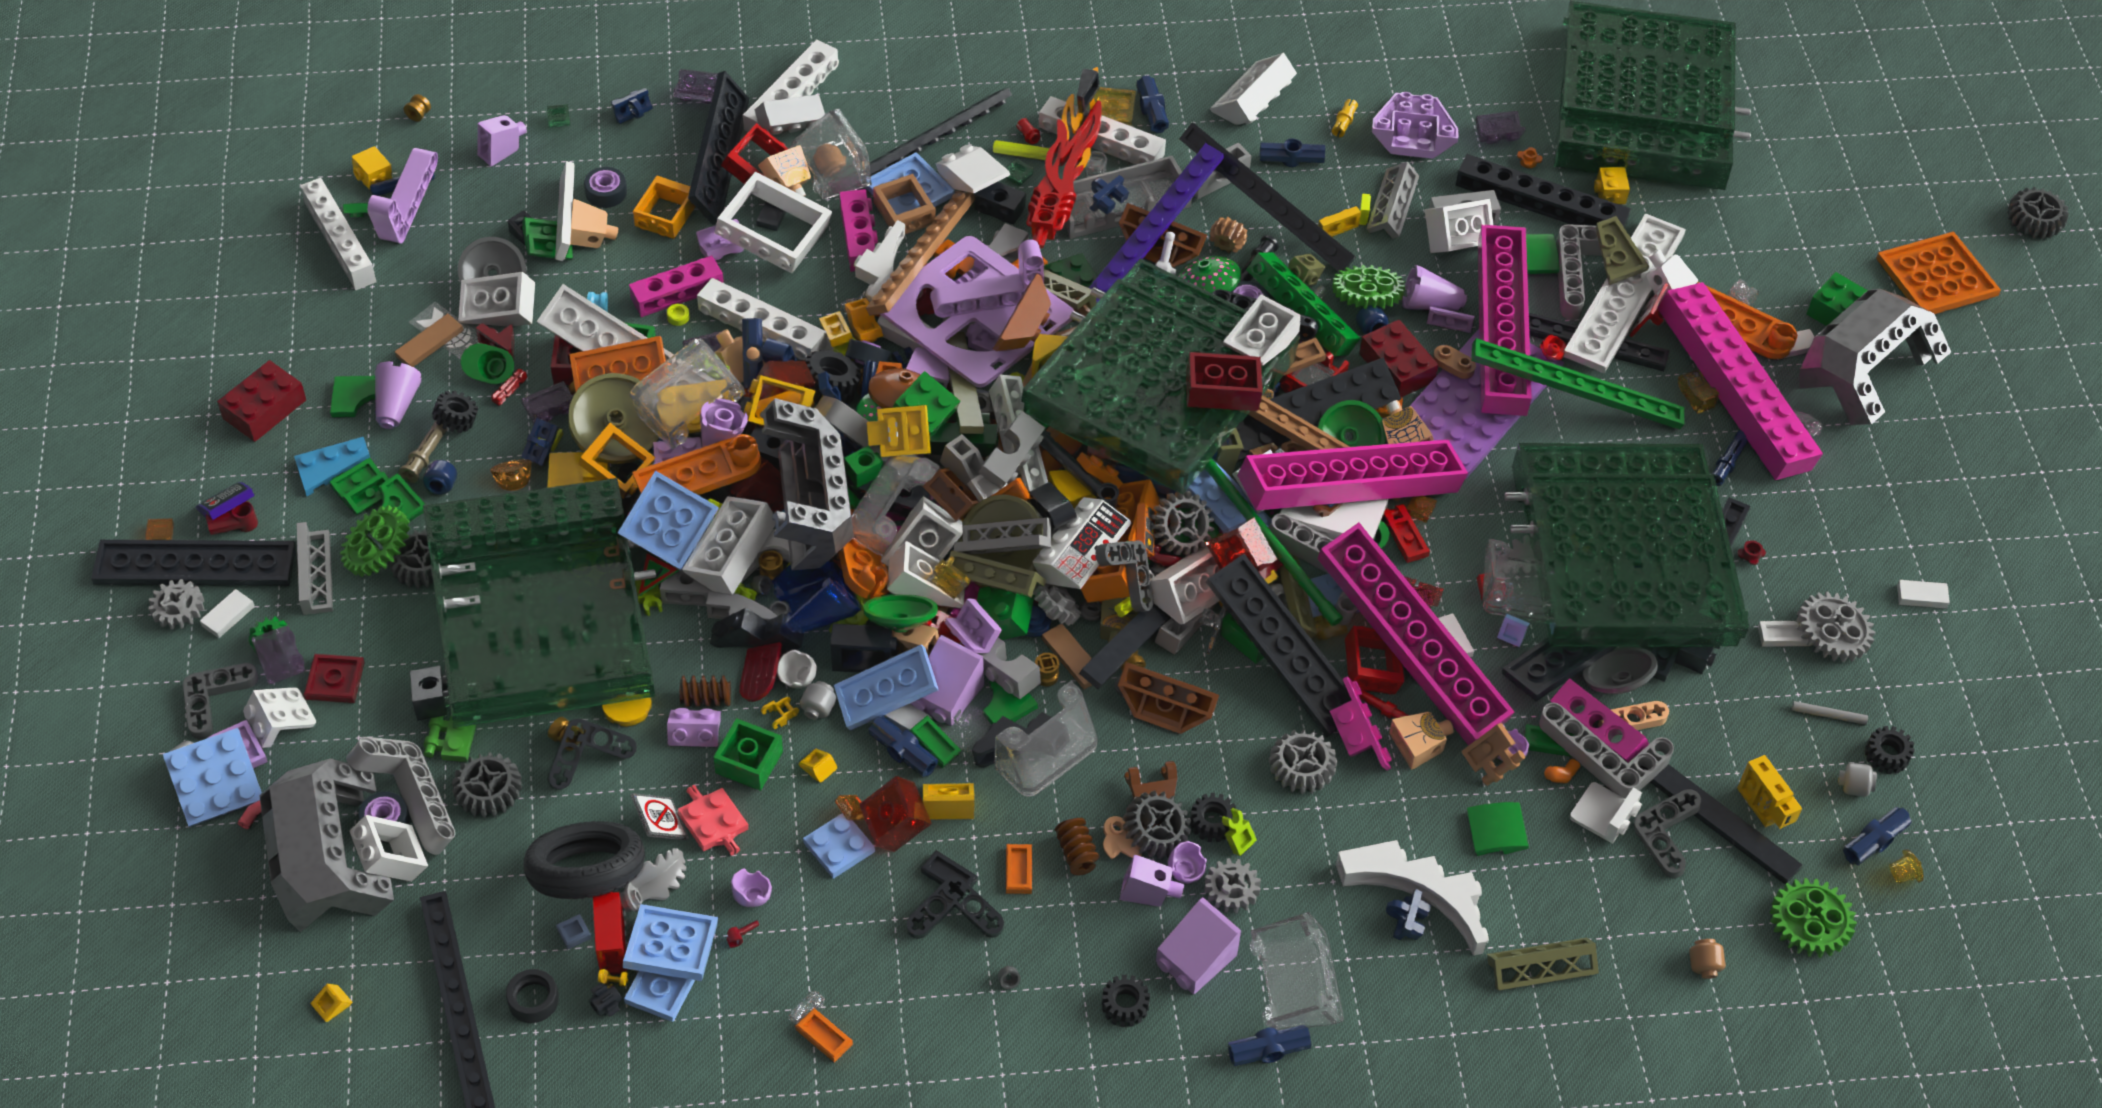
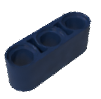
(777, 351)

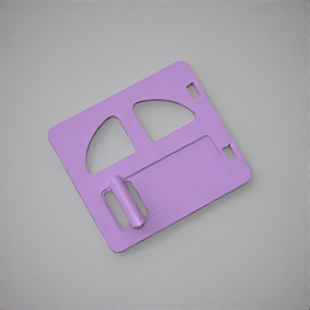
(971, 365)

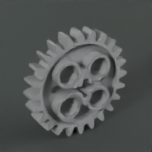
(1835, 626)

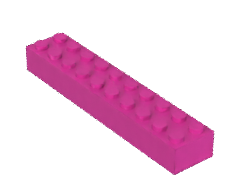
(1503, 314)
(1740, 380)
(1351, 474)
(1414, 634)

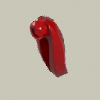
(1553, 347)

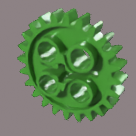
(1368, 287)
(362, 553)
(1813, 917)

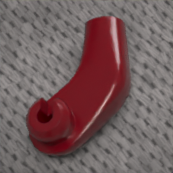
(1164, 559)

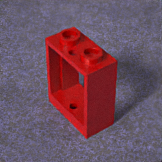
(738, 166)
(1368, 678)
(609, 932)

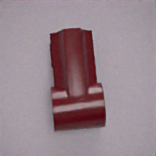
(240, 517)

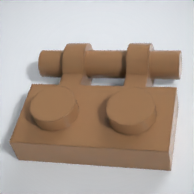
(1487, 748)

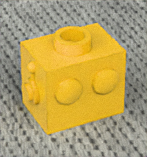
(371, 167)
(1612, 184)

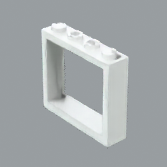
(785, 200)

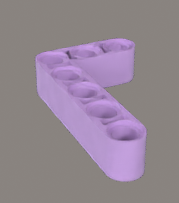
(395, 215)
(990, 292)

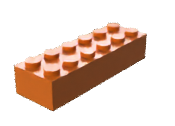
(1112, 581)

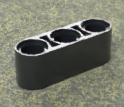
(1052, 505)

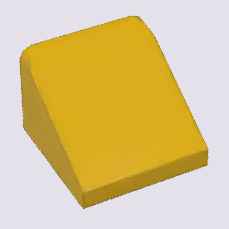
(818, 765)
(330, 1002)

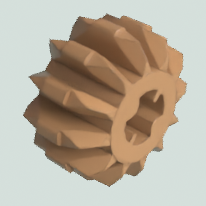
(1228, 234)

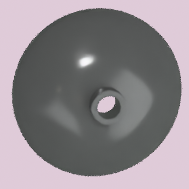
(489, 255)
(1621, 670)

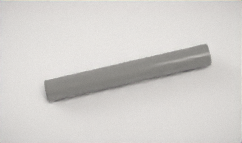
(1829, 713)

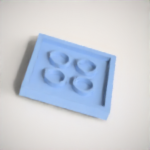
(932, 183)
(668, 520)
(213, 777)
(670, 942)

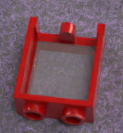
(1312, 374)

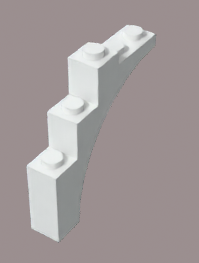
(876, 270)
(1388, 866)

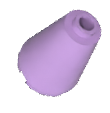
(1429, 289)
(394, 392)
(721, 421)

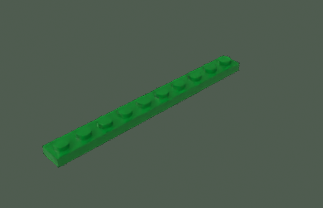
(1577, 383)

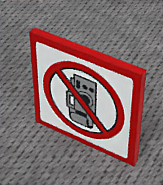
(1650, 311)

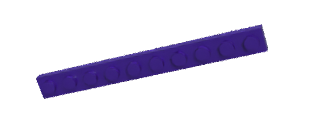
(1160, 217)

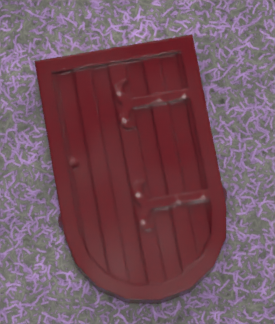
(759, 671)

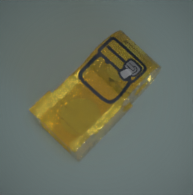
(1697, 391)

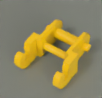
(776, 706)
(604, 977)

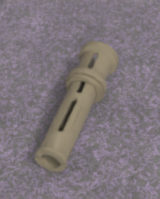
(420, 458)

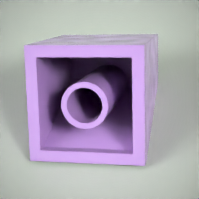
(958, 678)
(1199, 947)

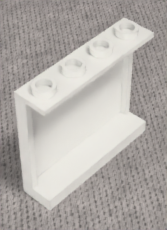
(1347, 515)

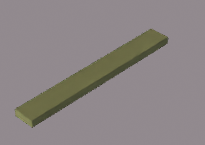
(968, 411)

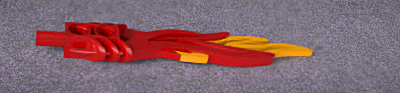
(1054, 197)

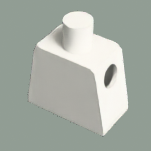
(1669, 271)

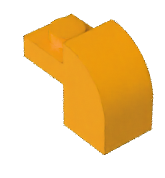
(862, 325)

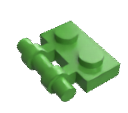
(456, 743)

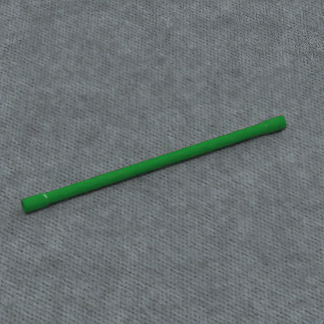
(1324, 606)

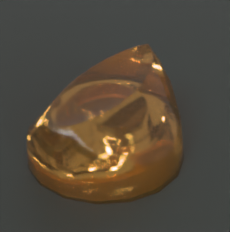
(512, 474)

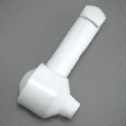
(1164, 263)

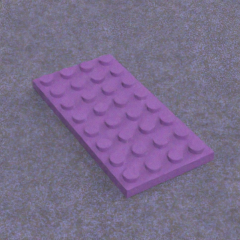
(1453, 411)

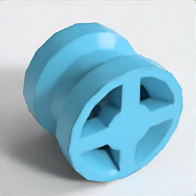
(599, 299)

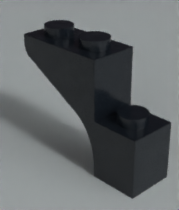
(750, 629)
(985, 748)

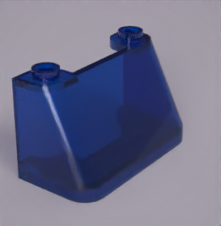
(815, 597)

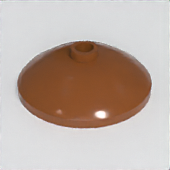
(890, 385)

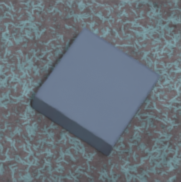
(573, 931)

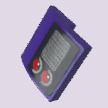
(225, 500)

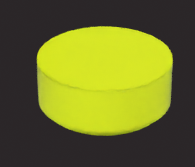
(678, 314)

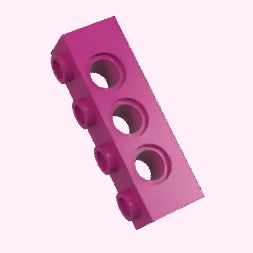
(857, 224)
(673, 286)
(1632, 742)

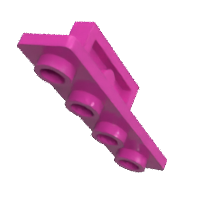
(1355, 726)

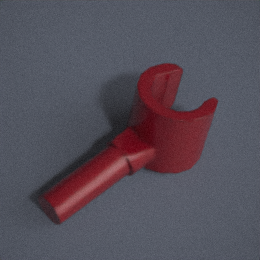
(735, 935)

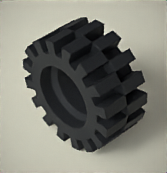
(455, 411)
(1894, 739)
(1206, 805)
(1129, 987)

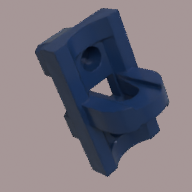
(638, 100)
(1105, 192)
(545, 431)
(1406, 912)

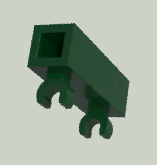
(983, 442)

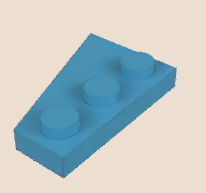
(324, 464)

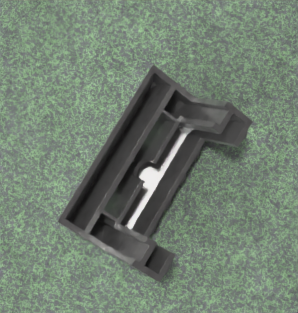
(1860, 340)
(812, 482)
(308, 846)

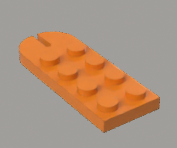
(1759, 330)
(708, 466)
(863, 570)

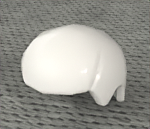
(796, 669)

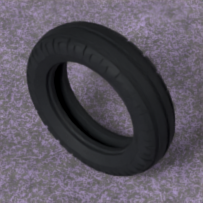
(587, 880)

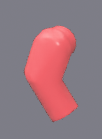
(250, 815)

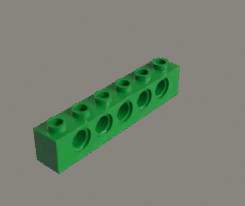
(1295, 294)

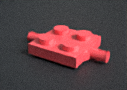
(713, 819)

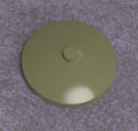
(607, 401)
(1002, 509)

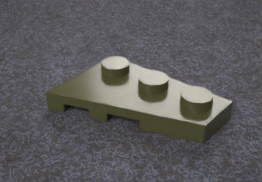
(1618, 251)

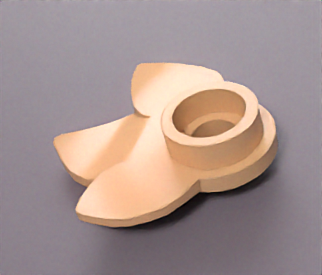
(1115, 840)

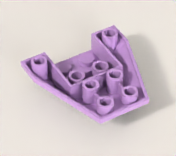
(1415, 126)

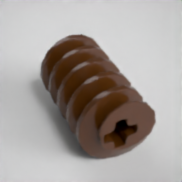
(705, 691)
(1077, 845)

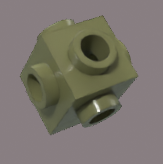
(1306, 268)

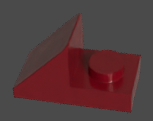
(503, 340)

